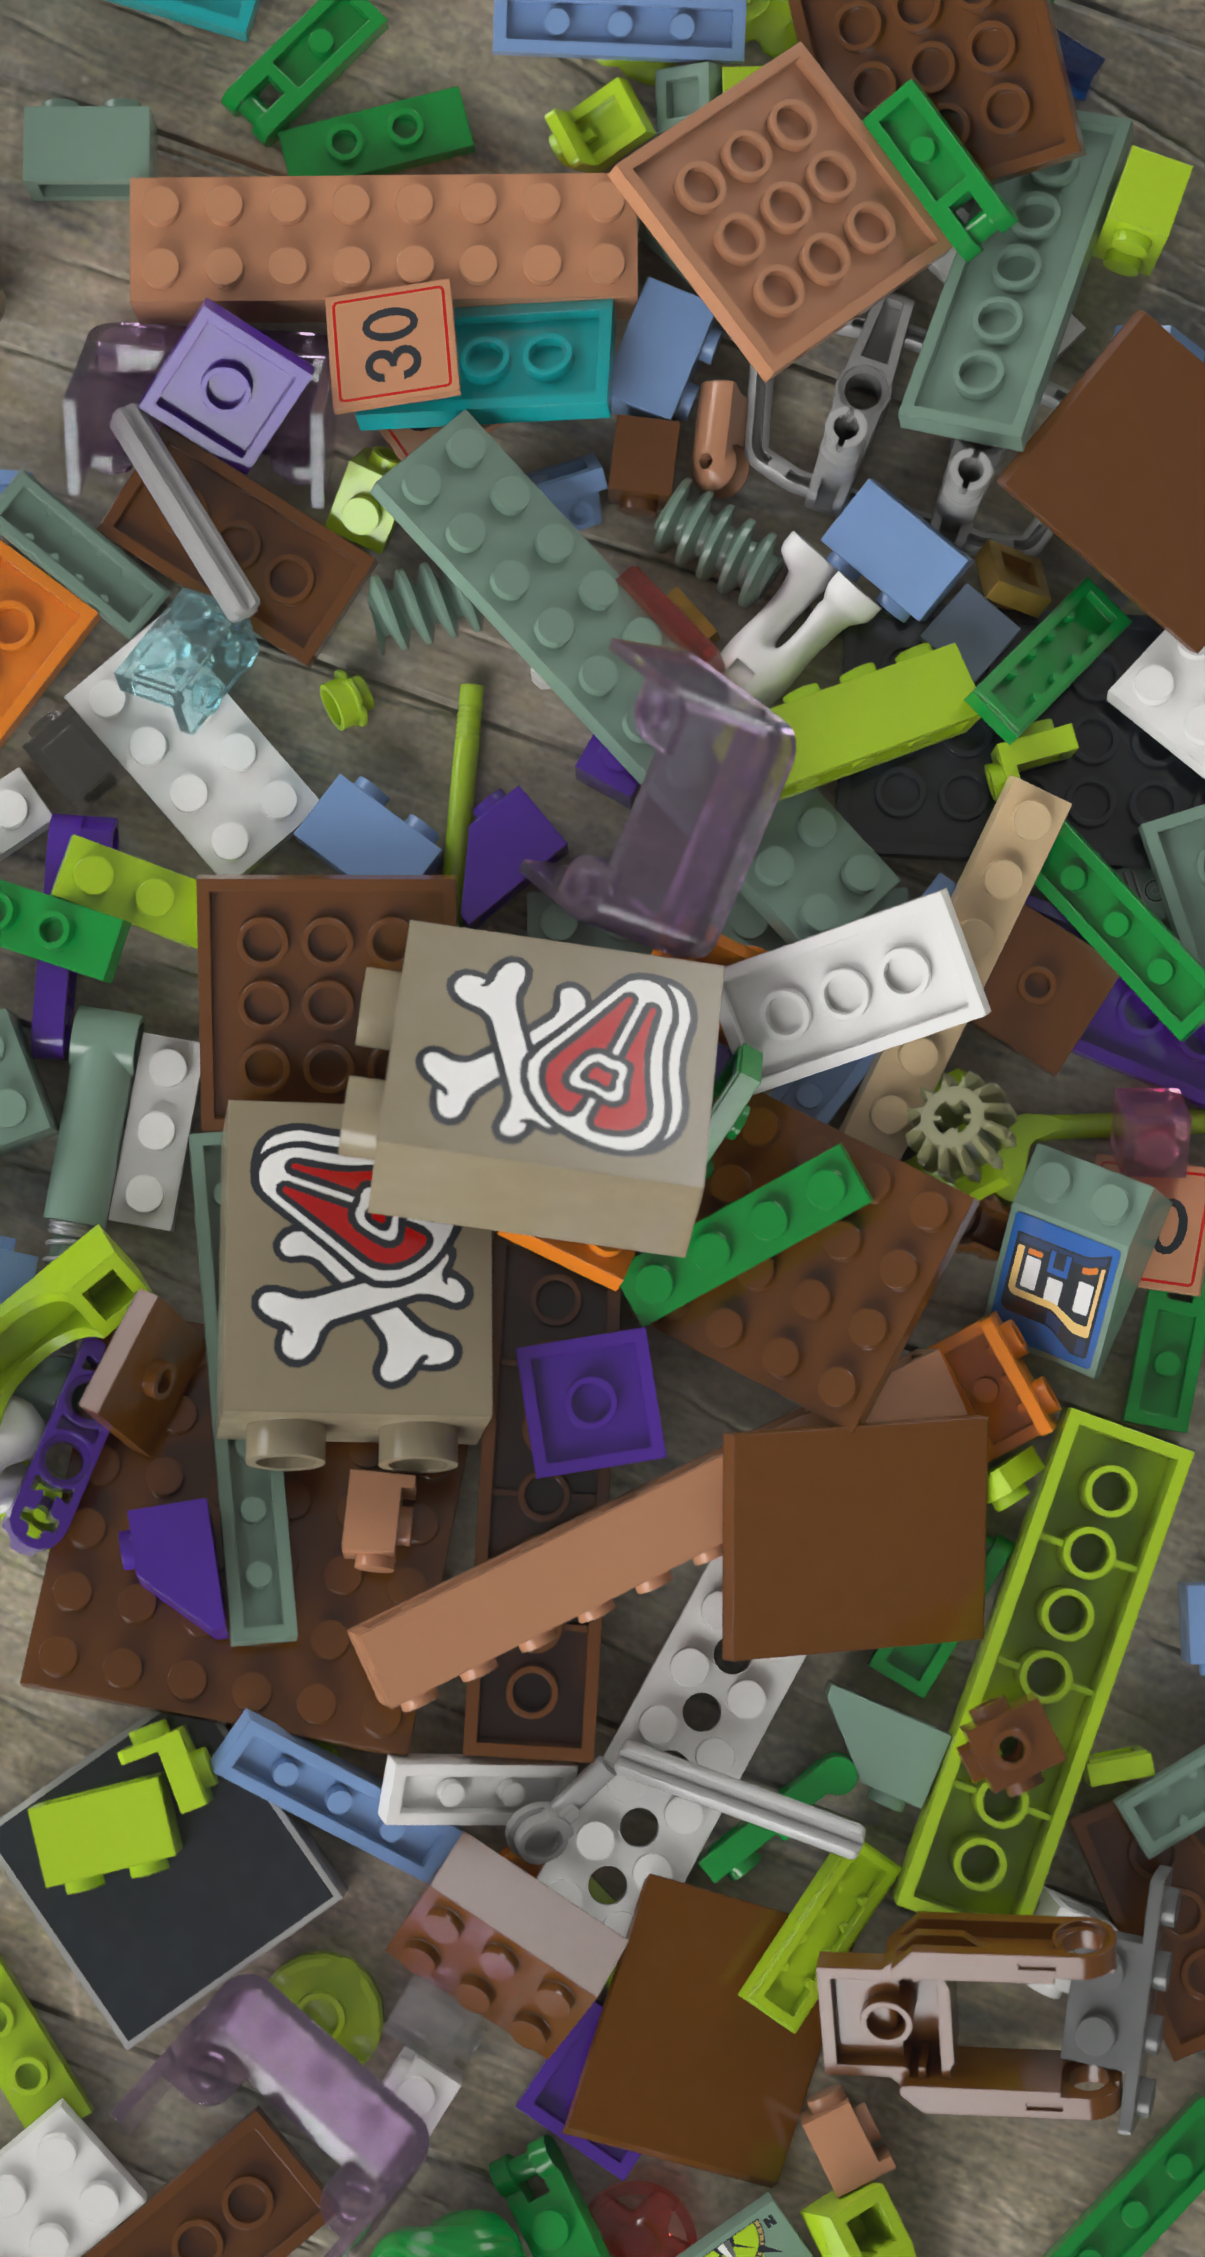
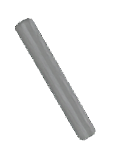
(184, 513)
(740, 1799)

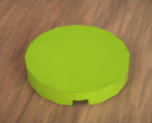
(336, 1997)

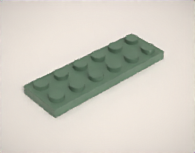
(1012, 303)

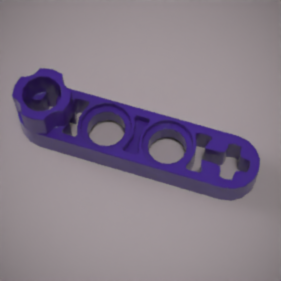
(56, 985)
(67, 1428)

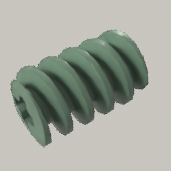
(717, 545)
(418, 607)

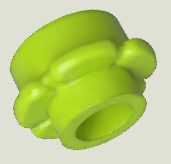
(346, 700)

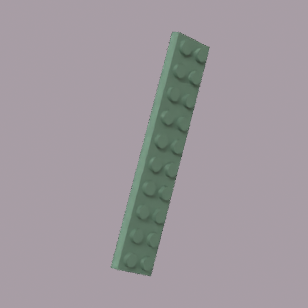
(560, 613)

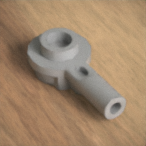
(539, 1825)

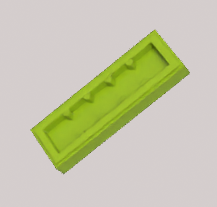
(825, 1920)
(30, 2062)

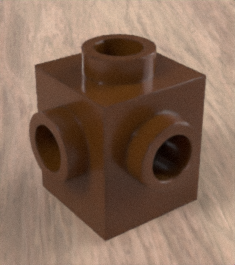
(1034, 1747)

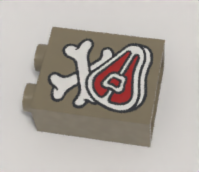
(538, 1088)
(341, 1313)

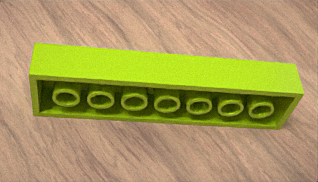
(1051, 1634)

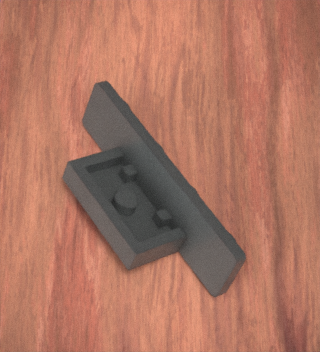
(1113, 2016)

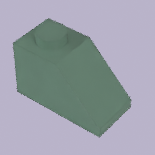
(888, 1747)

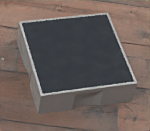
(174, 1935)

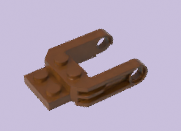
(902, 2022)

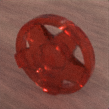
(645, 2228)

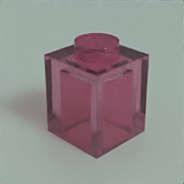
(1150, 1132)

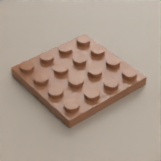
(781, 210)

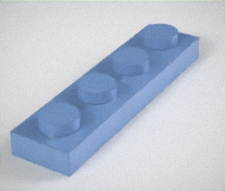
(622, 30)
(327, 1794)

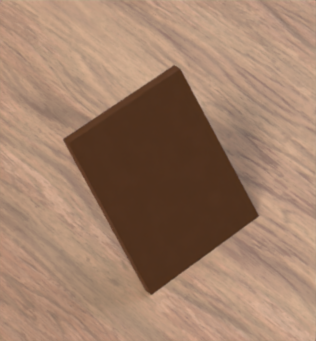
(1126, 474)
(854, 1536)
(683, 2058)

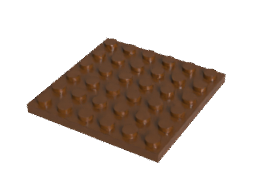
(123, 1646)

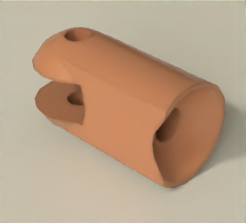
(719, 437)

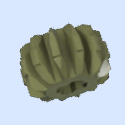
(987, 1131)

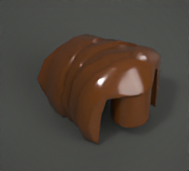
(986, 1229)

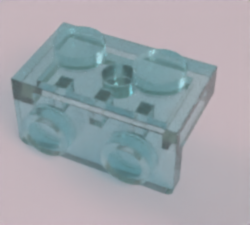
(189, 658)

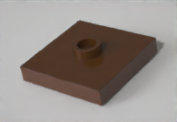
(1044, 991)
(143, 1372)

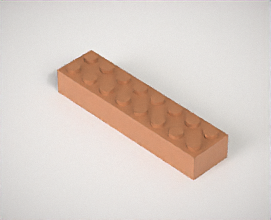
(289, 242)

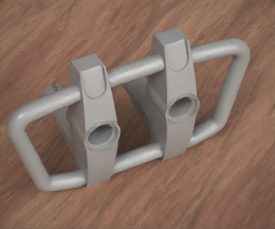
(851, 432)

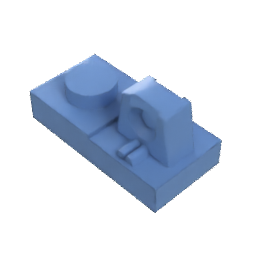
(574, 489)

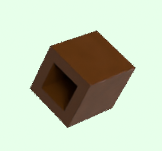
(643, 464)

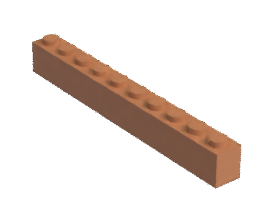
(590, 1560)

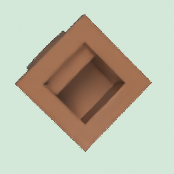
(376, 1518)
(844, 2140)

